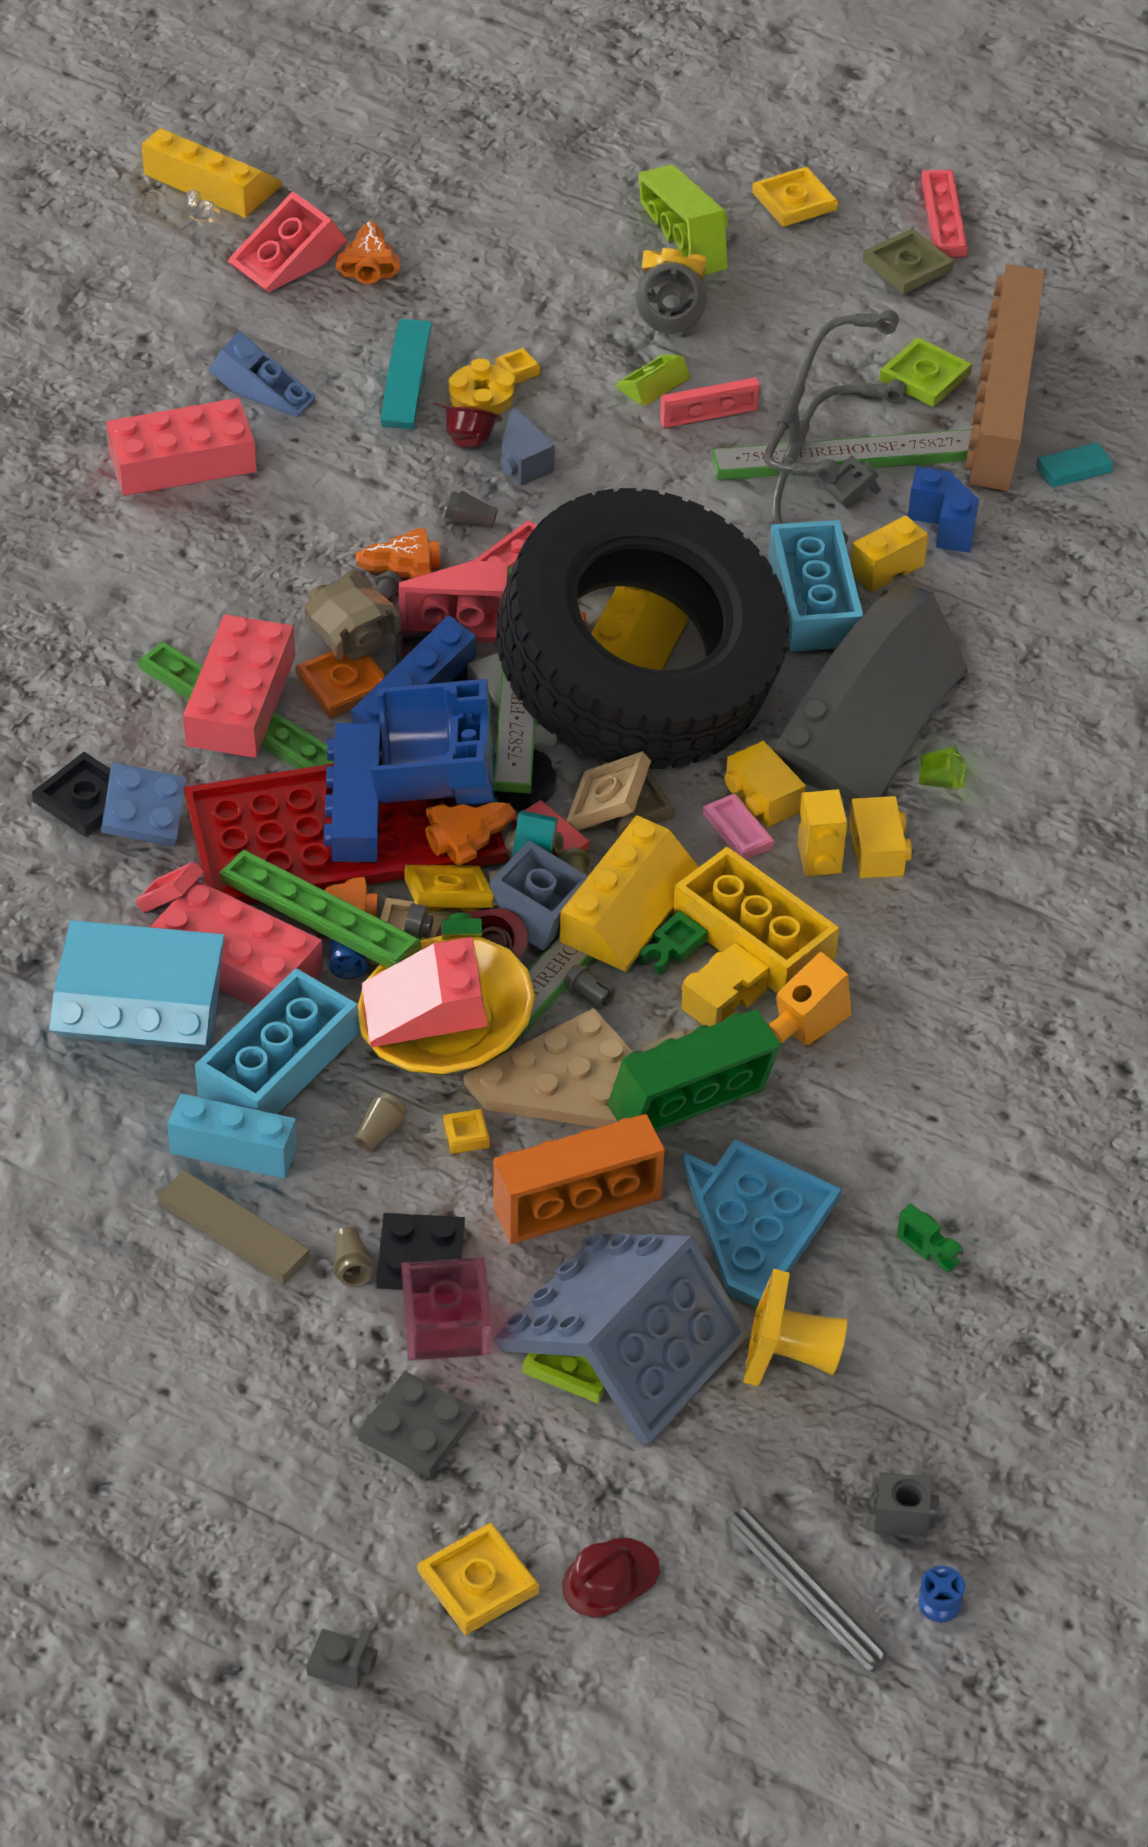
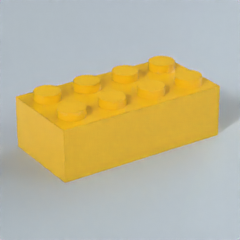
(757, 913)

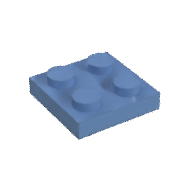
(143, 804)

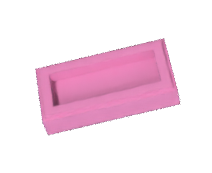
(738, 827)

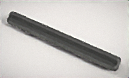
(807, 1589)

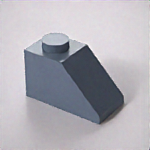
(525, 450)

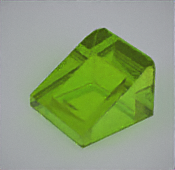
(943, 769)

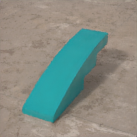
(406, 373)

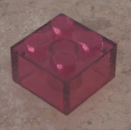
(446, 1308)

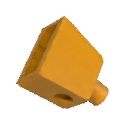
(812, 1001)

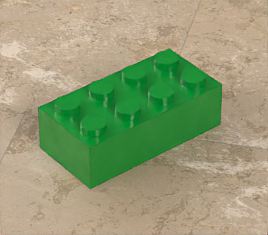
(696, 1071)

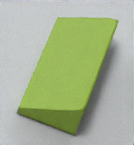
(655, 379)

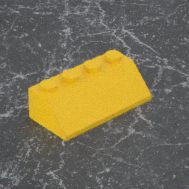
(214, 175)
(640, 627)
(626, 895)

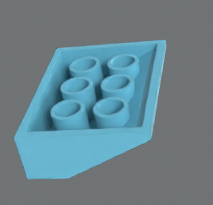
(138, 985)

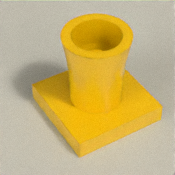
(791, 1334)

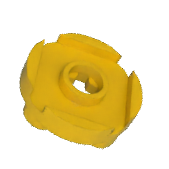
(653, 258)
(493, 384)

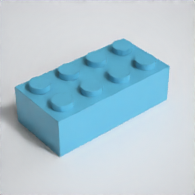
(816, 583)
(278, 1045)

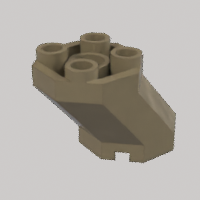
(351, 616)

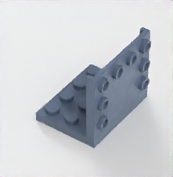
(642, 1318)

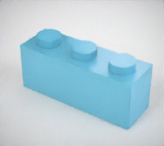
(232, 1136)

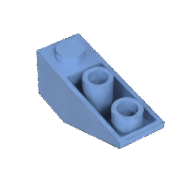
(259, 377)

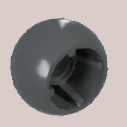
(671, 319)

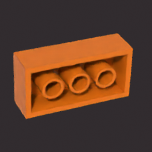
(578, 1178)

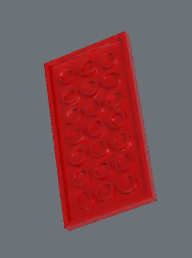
(284, 822)

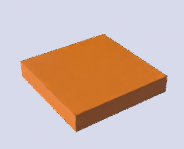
(339, 683)

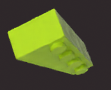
(685, 215)

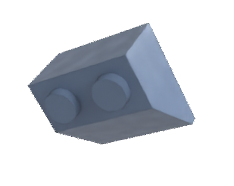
(536, 889)

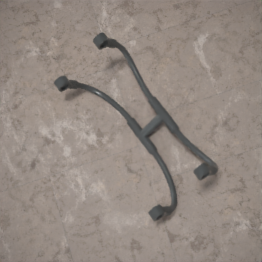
(798, 429)

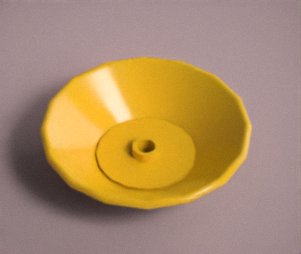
(508, 1009)

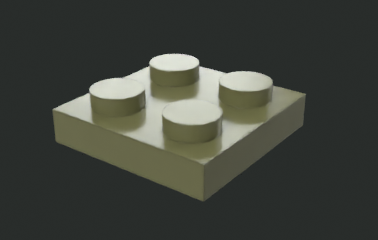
(908, 261)

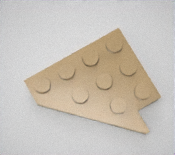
(556, 1075)

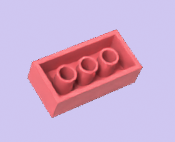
(181, 446)
(239, 686)
(256, 945)

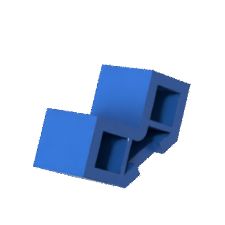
(945, 501)

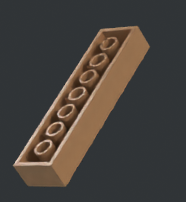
(1004, 377)

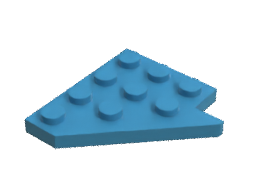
(756, 1215)

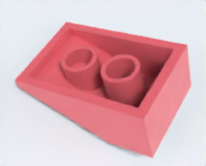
(288, 244)
(464, 591)
(426, 995)

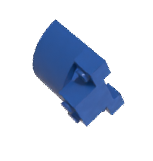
(435, 743)

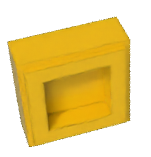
(519, 364)
(466, 1131)

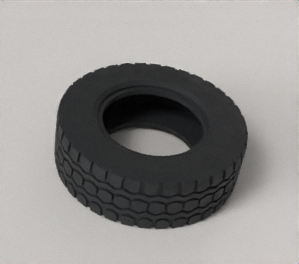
(668, 550)

